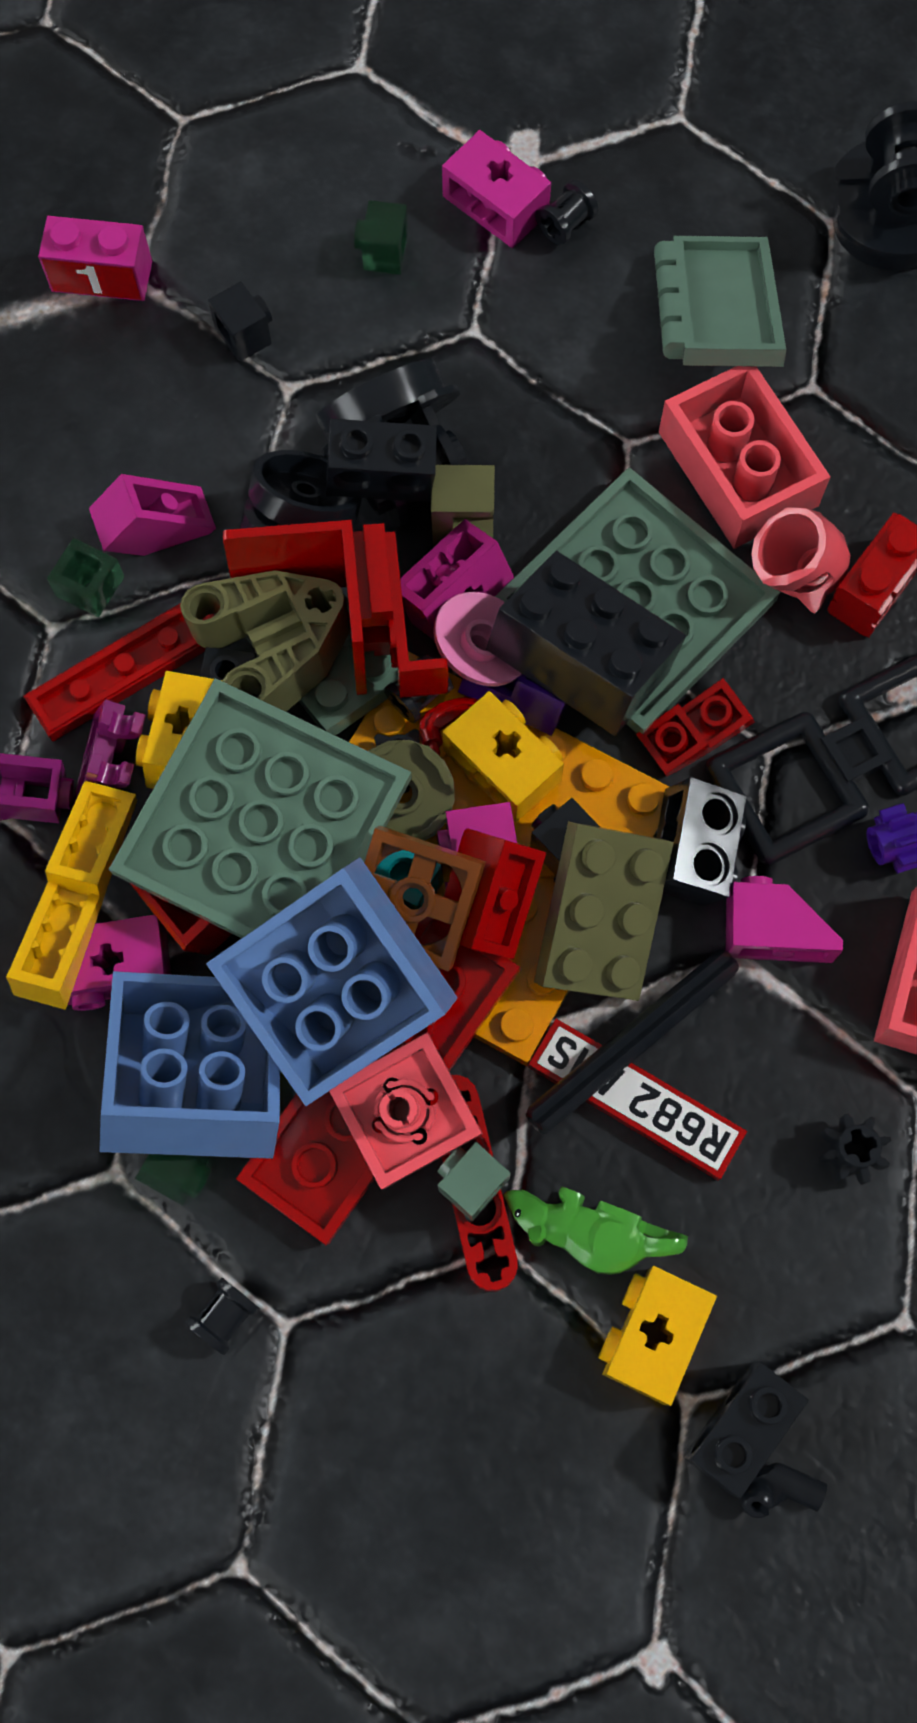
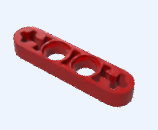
(502, 1248)

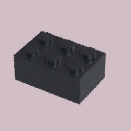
(584, 642)

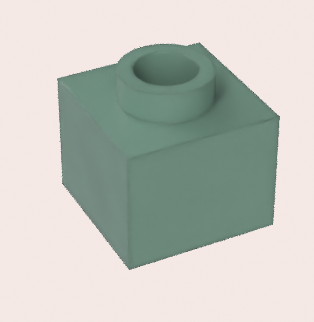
(471, 1179)

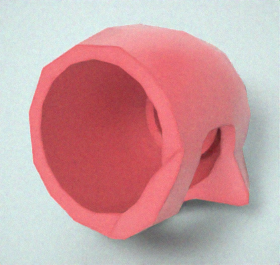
(801, 555)

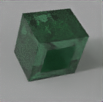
(382, 237)
(85, 565)
(175, 1175)

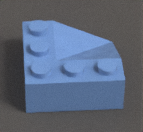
(333, 982)
(185, 1072)

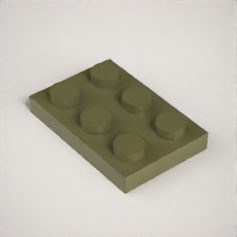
(603, 911)

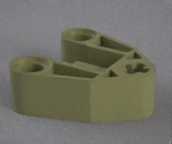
(290, 620)

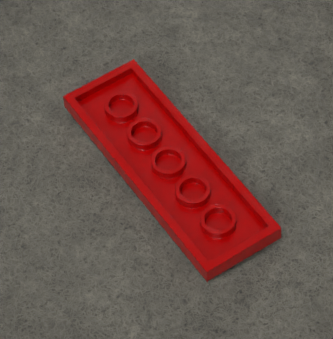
(316, 1161)

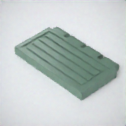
(719, 301)

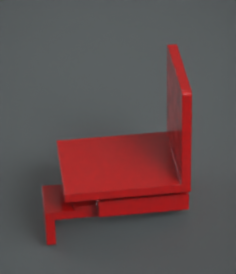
(356, 560)

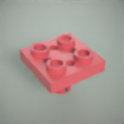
(404, 1110)

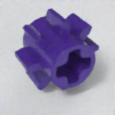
(894, 838)

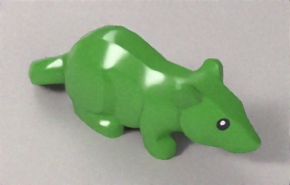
(599, 1239)

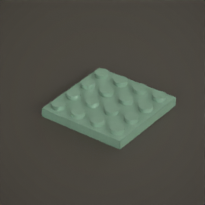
(670, 568)
(255, 812)

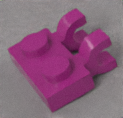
(105, 738)

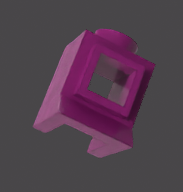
(36, 771)

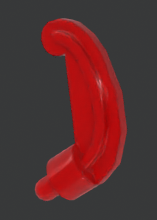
(439, 718)

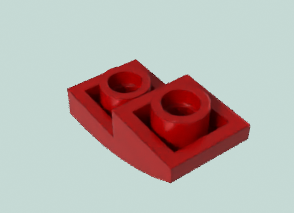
(696, 728)

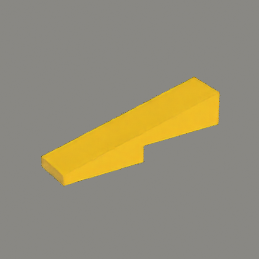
(72, 899)

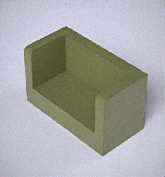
(462, 494)

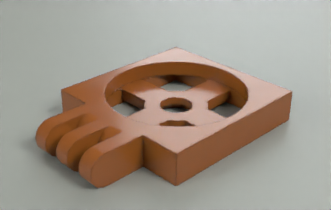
(467, 868)

